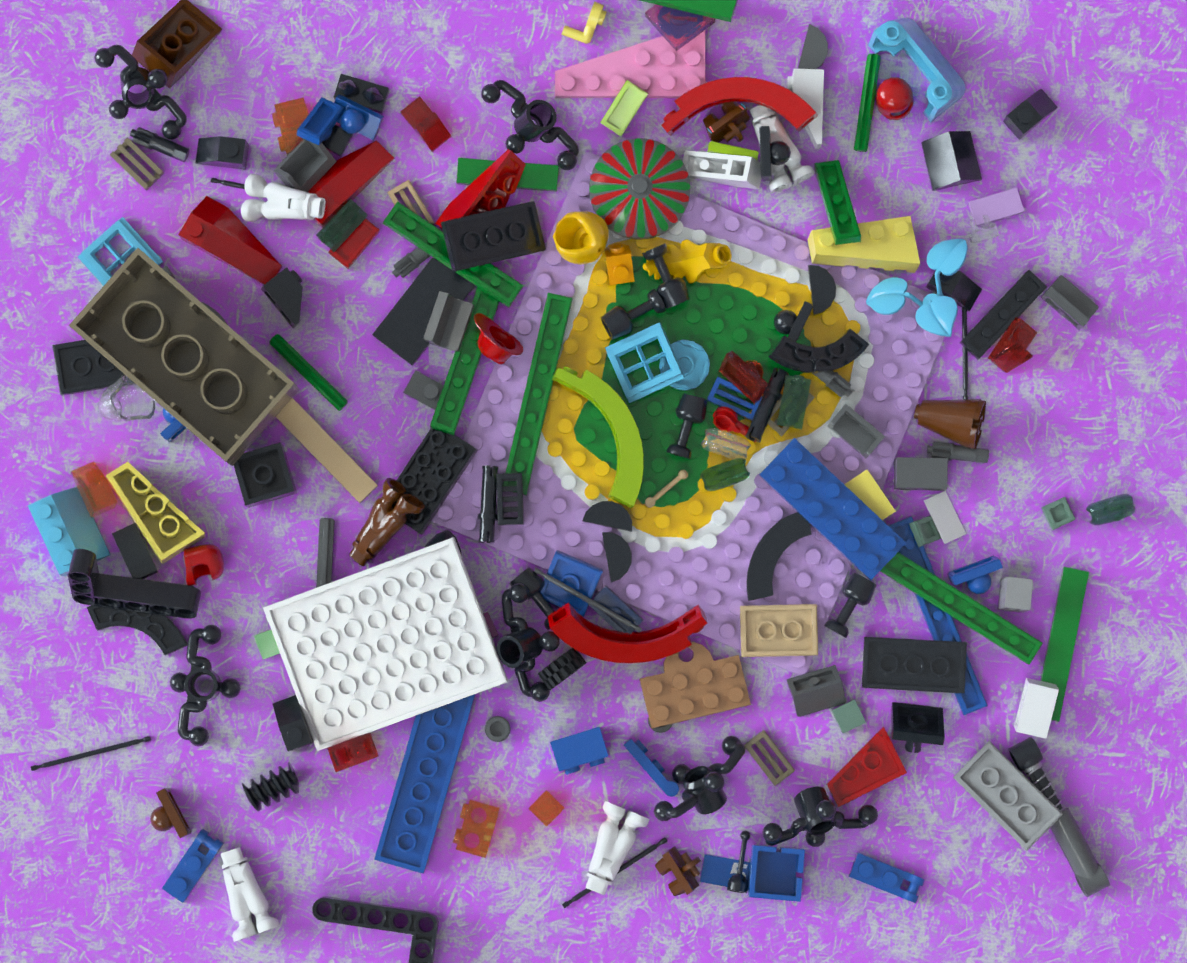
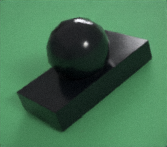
(775, 153)
(789, 323)

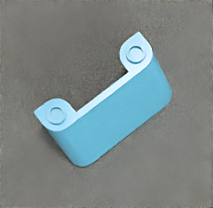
(906, 35)

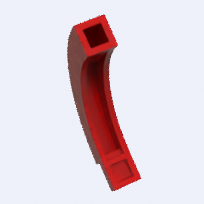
(740, 89)
(621, 646)

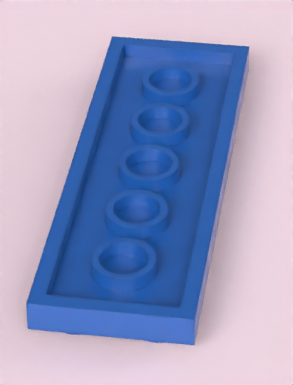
(832, 509)

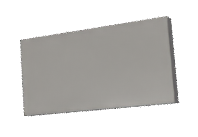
(1008, 796)

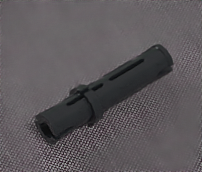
(765, 408)
(488, 504)

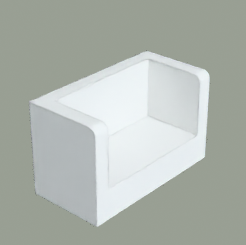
(1036, 708)

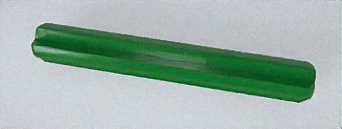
(867, 102)
(308, 372)

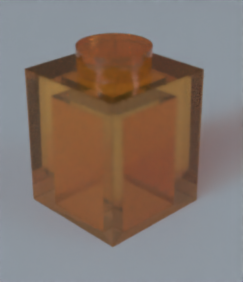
(546, 808)

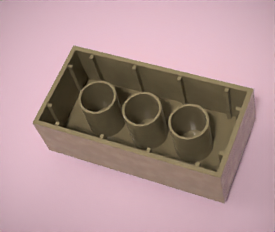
(184, 357)

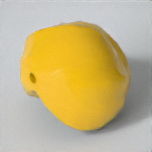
(581, 237)

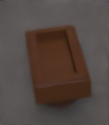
(169, 815)

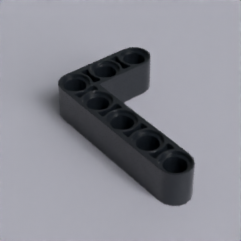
(128, 593)
(387, 923)

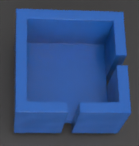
(579, 750)
(774, 873)

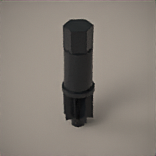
(159, 144)

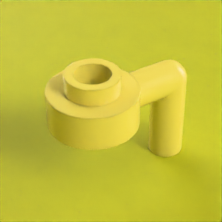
(595, 17)

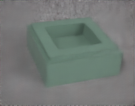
(1058, 513)
(925, 531)
(848, 716)

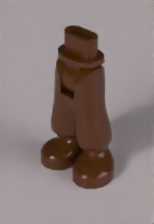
(384, 521)

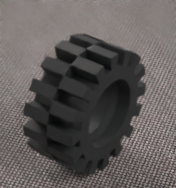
(562, 668)

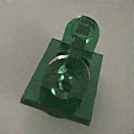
(341, 225)
(794, 401)

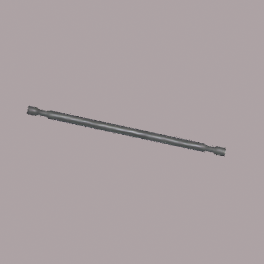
(587, 599)

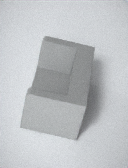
(1015, 594)

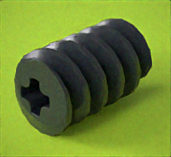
(272, 787)

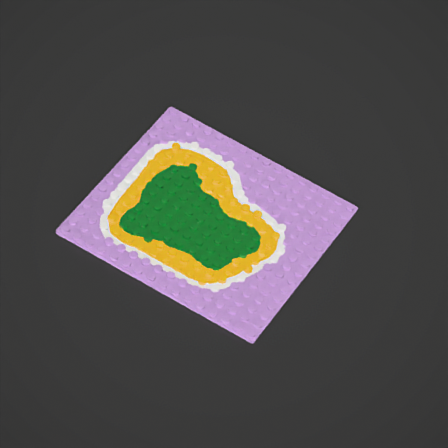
(693, 539)

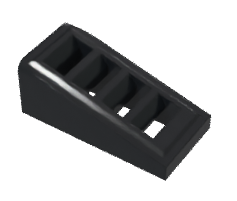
(519, 498)

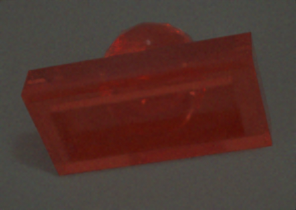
(744, 375)

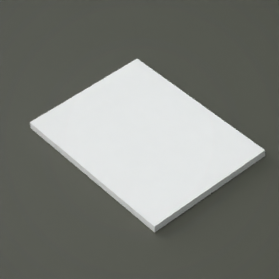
(385, 644)

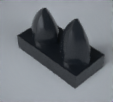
(362, 92)

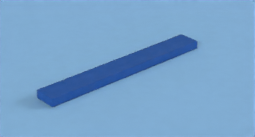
(938, 622)

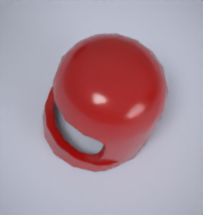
(894, 97)
(203, 561)

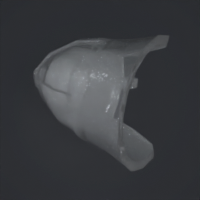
(125, 402)

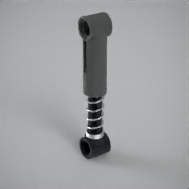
(1066, 831)

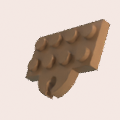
(694, 688)

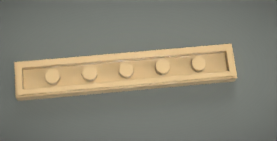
(326, 450)

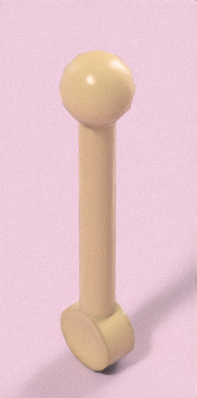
(650, 502)

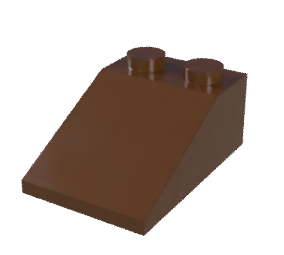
(176, 41)

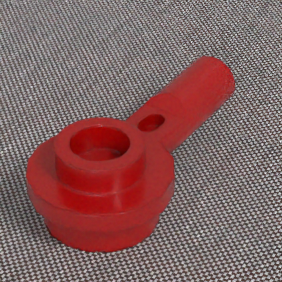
(727, 420)

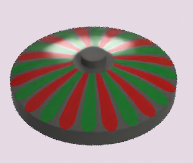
(639, 188)

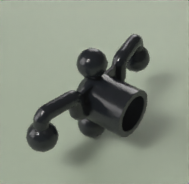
(150, 98)
(526, 129)
(523, 644)
(200, 666)
(702, 784)
(817, 817)

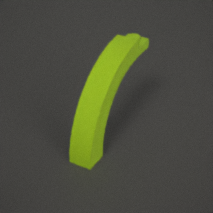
(623, 426)

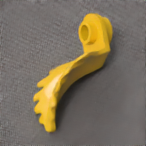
(692, 260)

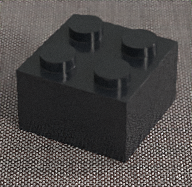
(264, 475)

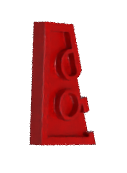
(867, 770)

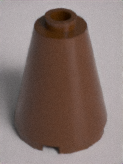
(953, 419)

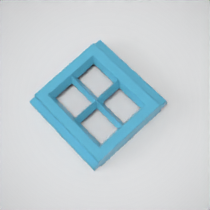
(131, 237)
(634, 342)

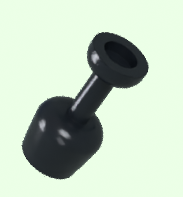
(671, 290)
(619, 320)
(690, 410)
(535, 585)
(858, 591)

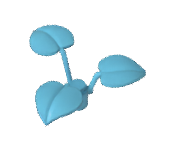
(936, 311)

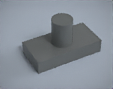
(424, 389)

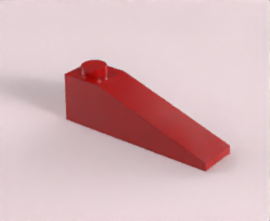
(350, 177)
(487, 191)
(223, 236)

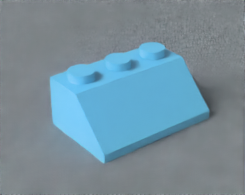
(66, 527)

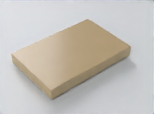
(779, 630)

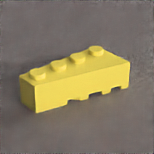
(883, 245)
(157, 518)

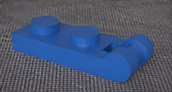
(653, 768)
(192, 866)
(885, 877)

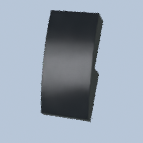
(134, 552)

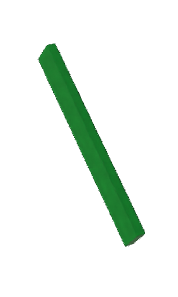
(538, 388)
(962, 608)

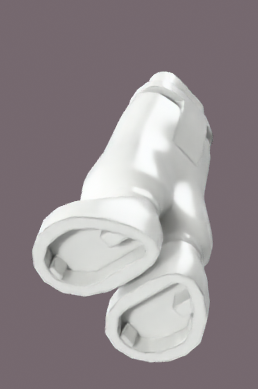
(766, 117)
(282, 201)
(612, 846)
(245, 896)

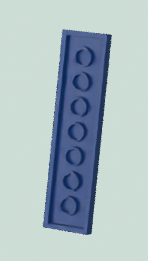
(423, 785)

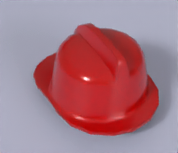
(495, 341)

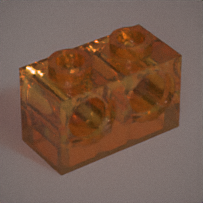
(483, 830)

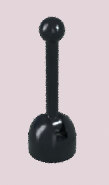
(738, 882)

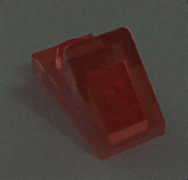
(426, 124)
(1012, 347)
(352, 752)

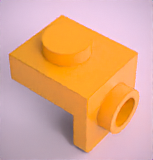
(619, 264)

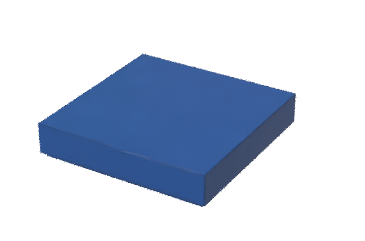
(575, 574)

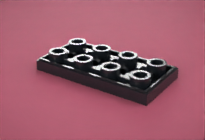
(434, 473)

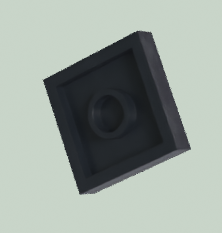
(917, 725)

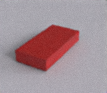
(355, 244)

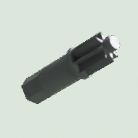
(409, 262)
(835, 383)
(957, 452)

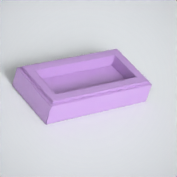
(996, 206)

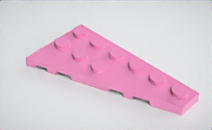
(649, 65)

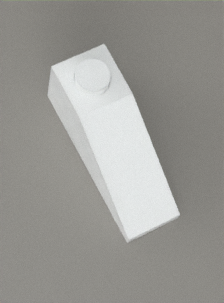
(809, 86)
(723, 168)

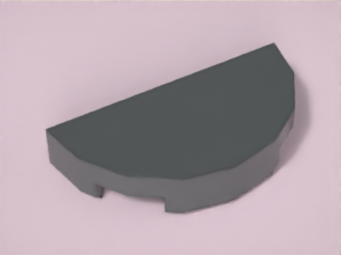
(814, 49)

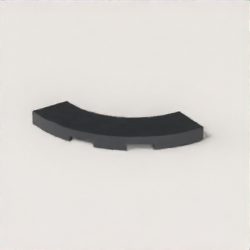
(818, 359)
(769, 551)
(156, 626)

